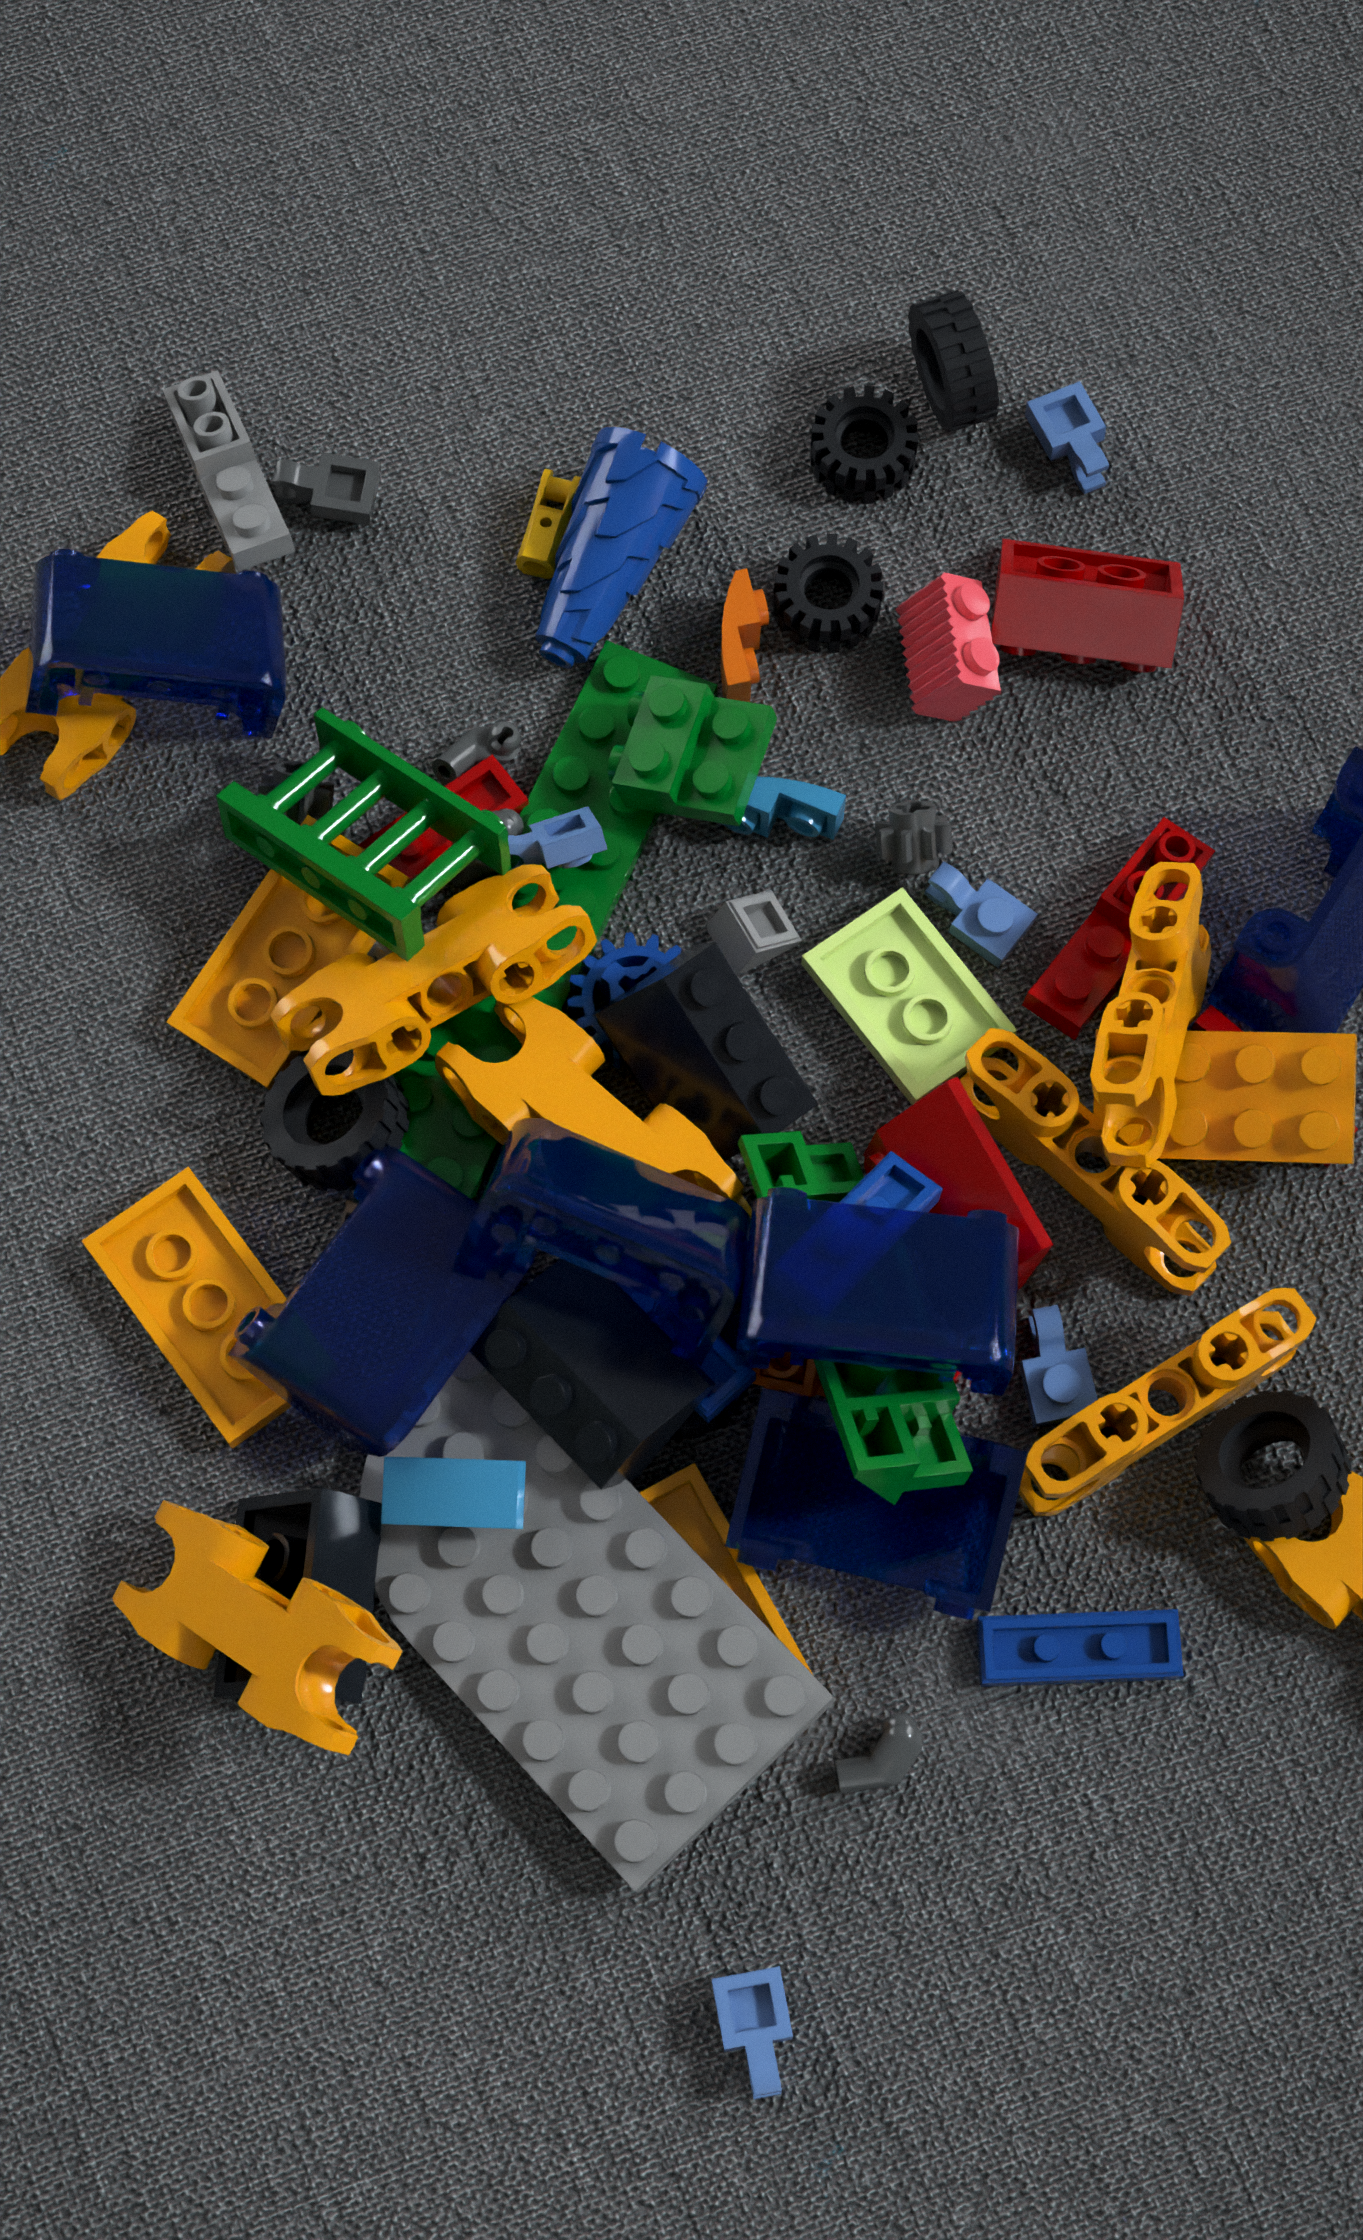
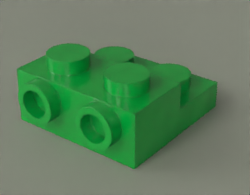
(690, 751)

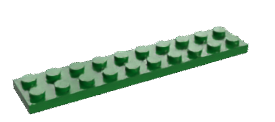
(573, 777)

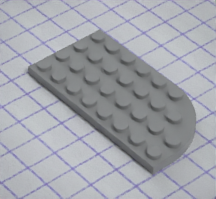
(589, 1638)

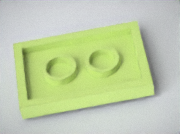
(905, 994)

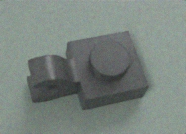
(338, 489)

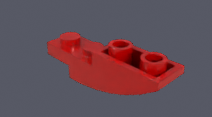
(1096, 956)

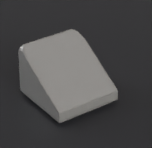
(752, 930)

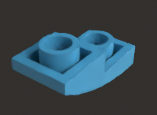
(802, 805)
(453, 1492)

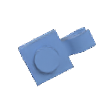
(1071, 427)
(560, 840)
(986, 919)
(1056, 1380)
(752, 2018)

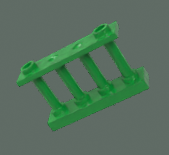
(349, 882)

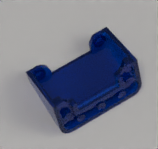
(156, 637)
(1297, 971)
(616, 1221)
(880, 1288)
(379, 1309)
(809, 1508)

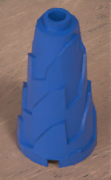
(620, 523)

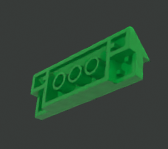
(889, 1419)

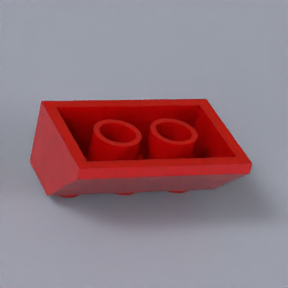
(1087, 605)
(956, 1151)

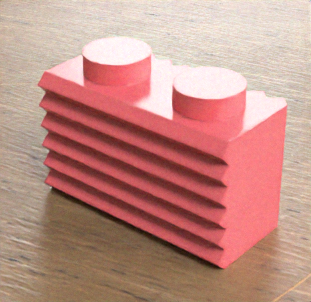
(949, 648)

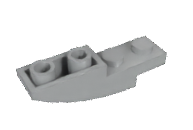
(228, 471)

